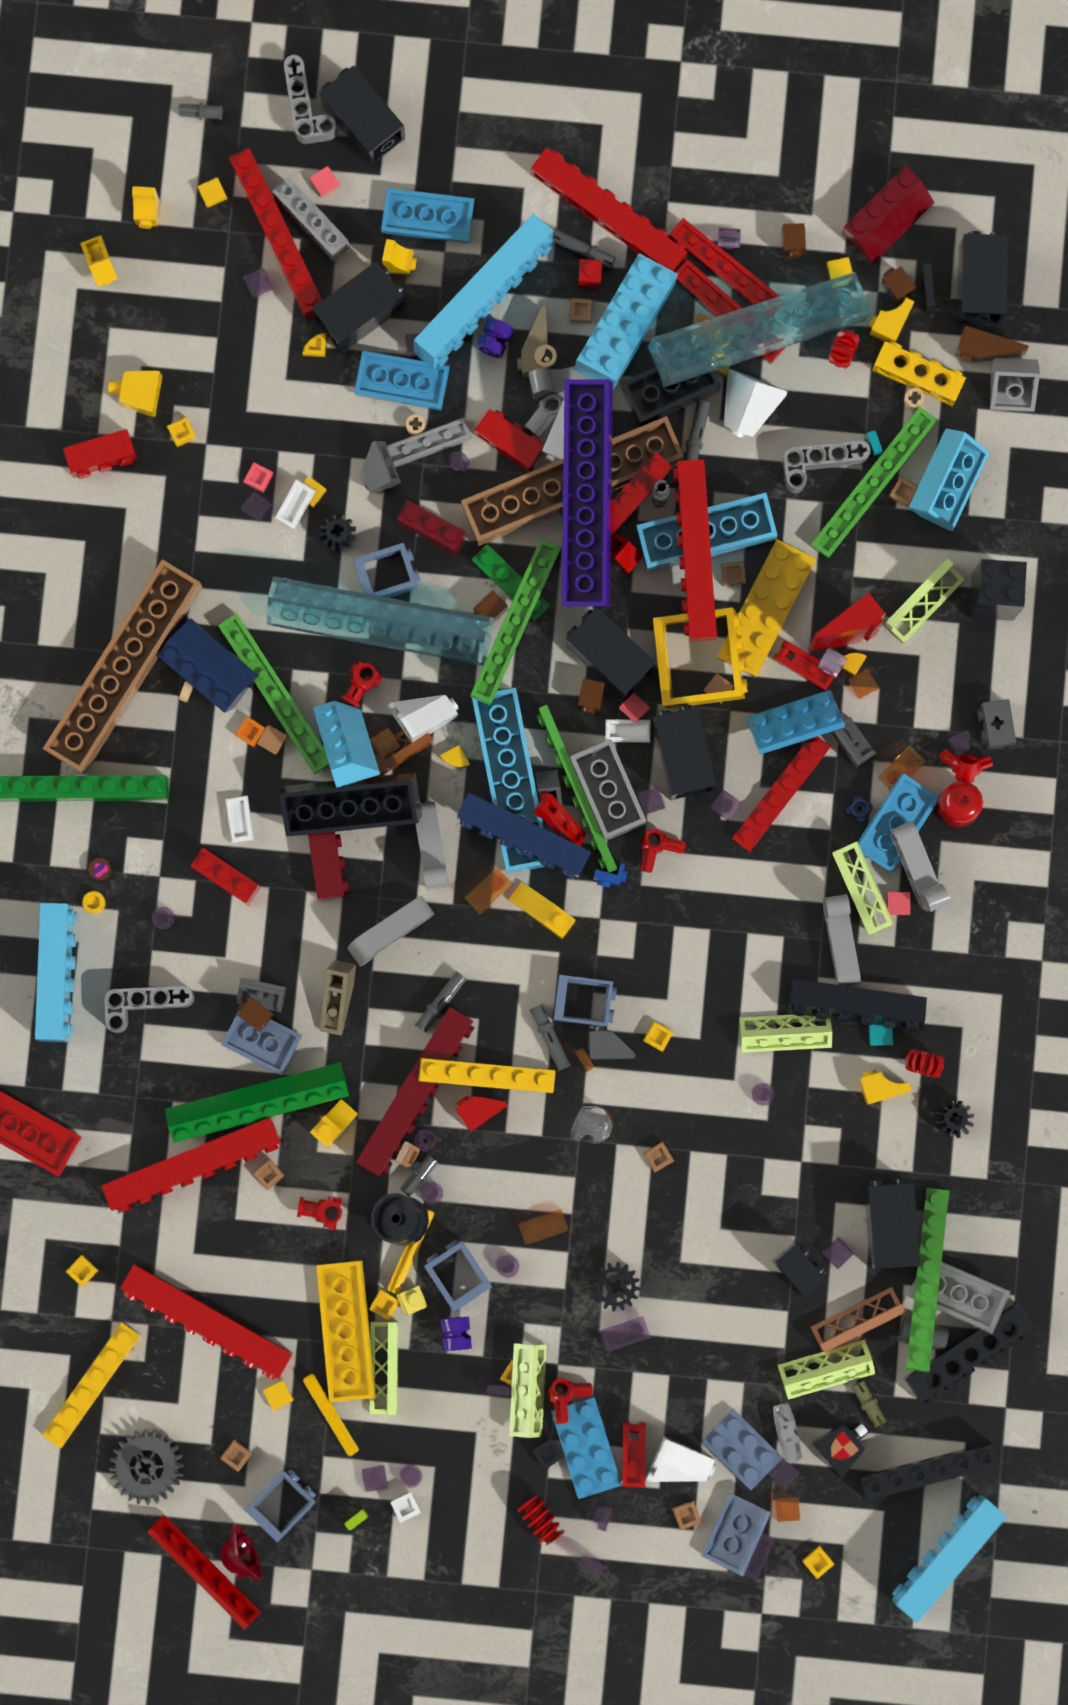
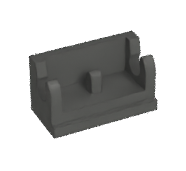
(853, 743)
(266, 994)

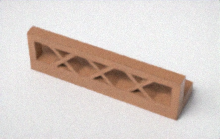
(866, 1325)

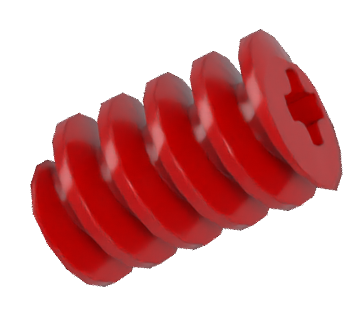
(540, 1520)

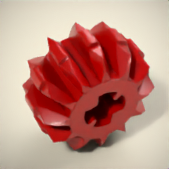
(843, 348)
(924, 1063)

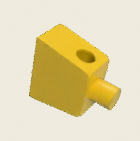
(138, 391)

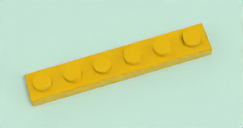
(487, 1075)
(91, 1385)

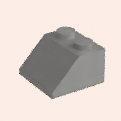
(1014, 384)

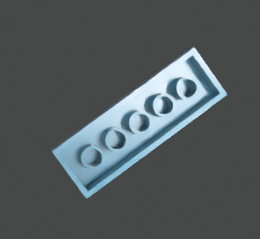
(626, 321)
(731, 528)
(54, 972)
(948, 1558)

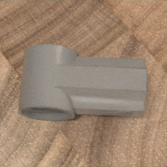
(543, 417)

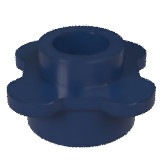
(865, 808)

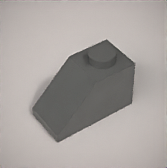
(379, 469)
(548, 783)
(607, 1045)

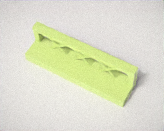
(929, 584)
(857, 890)
(786, 1036)
(828, 1373)
(392, 1381)
(527, 1388)

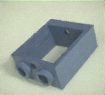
(395, 590)
(561, 996)
(470, 1295)
(264, 1521)

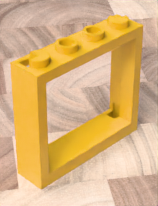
(738, 662)

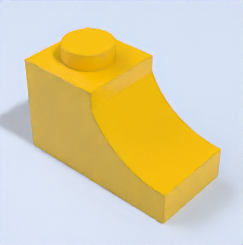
(146, 207)
(398, 259)
(99, 261)
(889, 324)
(878, 1088)
(334, 1123)

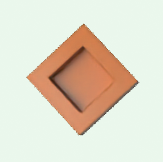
(250, 731)

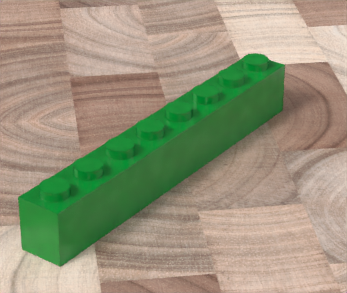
(84, 788)
(256, 1102)

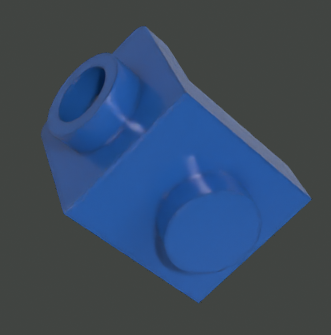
(606, 879)

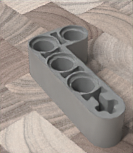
(302, 99)
(547, 383)
(827, 460)
(431, 848)
(918, 868)
(390, 930)
(841, 939)
(148, 1003)

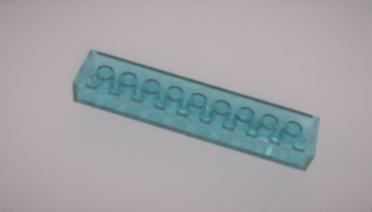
(759, 329)
(379, 621)

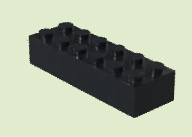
(358, 805)

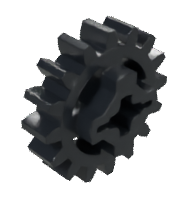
(620, 1277)

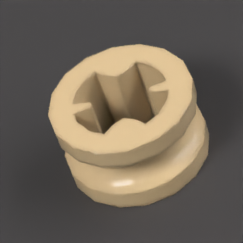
(908, 395)
(410, 428)

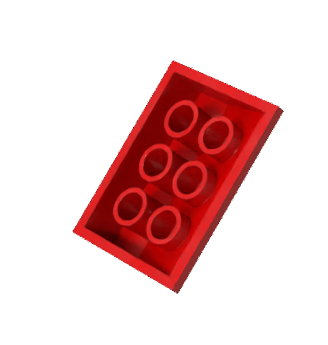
(851, 627)

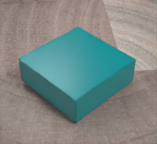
(873, 442)
(880, 1036)

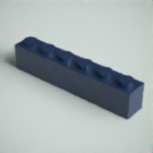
(524, 835)

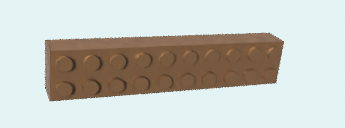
(537, 493)
(122, 667)

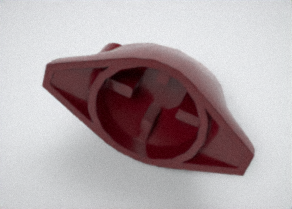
(240, 1555)

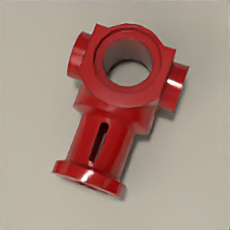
(361, 685)
(320, 1210)

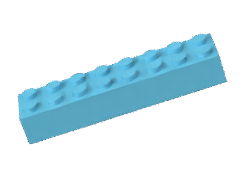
(483, 292)
(508, 767)

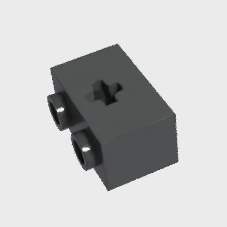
(1005, 734)

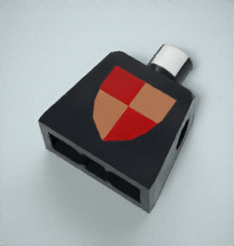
(841, 1446)

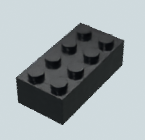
(653, 401)

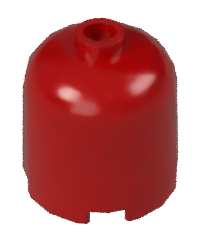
(959, 804)

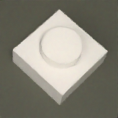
(405, 1507)

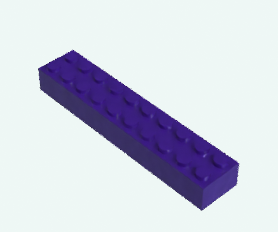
(587, 493)

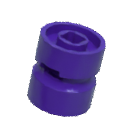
(494, 339)
(456, 1333)

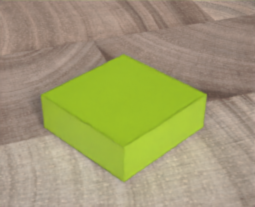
(356, 1519)

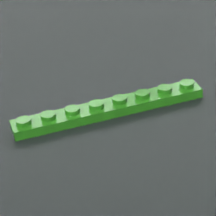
(873, 482)
(515, 622)
(275, 694)
(571, 781)
(927, 1280)

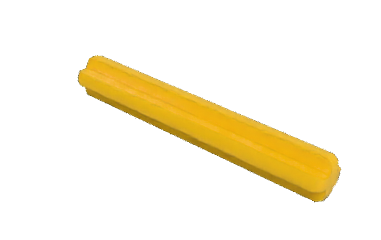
(404, 1263)
(330, 1415)

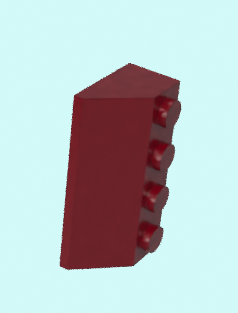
(888, 215)

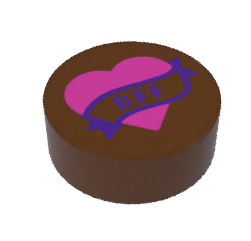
(99, 869)

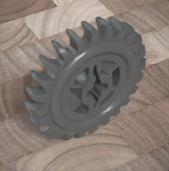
(159, 1485)

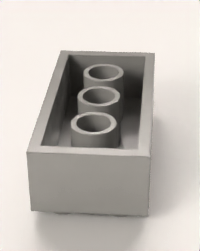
(608, 790)

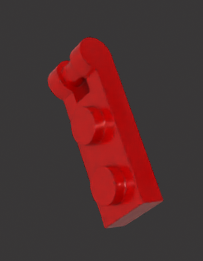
(803, 665)
(559, 819)
(634, 1455)

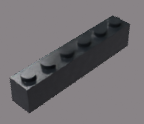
(857, 1005)

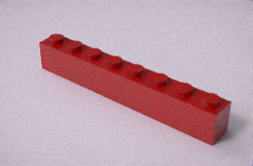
(607, 211)
(276, 231)
(696, 551)
(192, 1164)
(207, 1321)

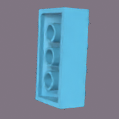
(949, 479)
(346, 742)

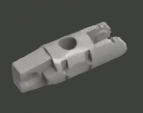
(787, 1432)

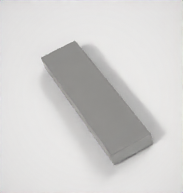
(429, 442)

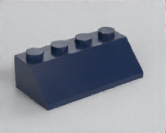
(207, 665)

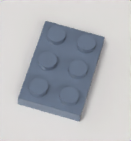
(269, 1048)
(741, 1449)
(736, 1534)

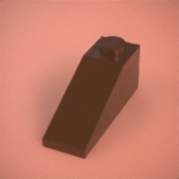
(984, 346)

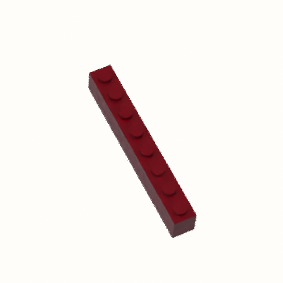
(413, 1095)

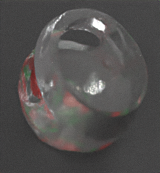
(592, 1122)

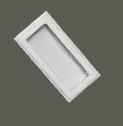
(295, 503)
(627, 731)
(239, 819)

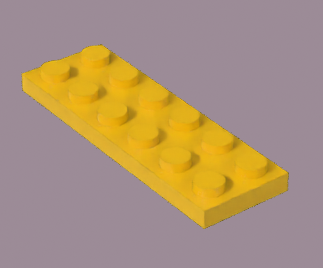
(769, 604)
(345, 1331)

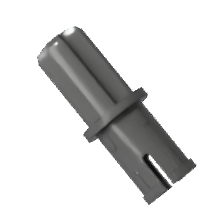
(200, 111)
(419, 1175)

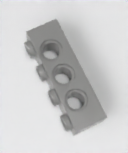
(311, 219)

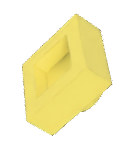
(412, 1300)

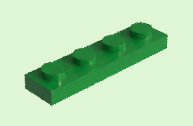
(505, 577)

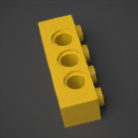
(905, 375)

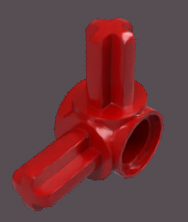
(965, 765)
(663, 843)
(560, 1401)

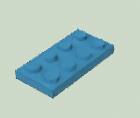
(427, 215)
(401, 380)
(795, 722)
(904, 803)
(587, 1449)

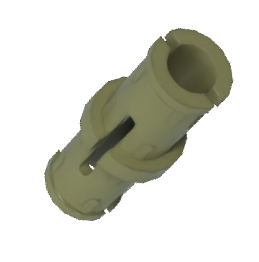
(869, 1404)

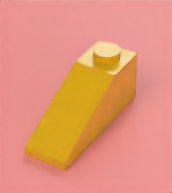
(542, 910)

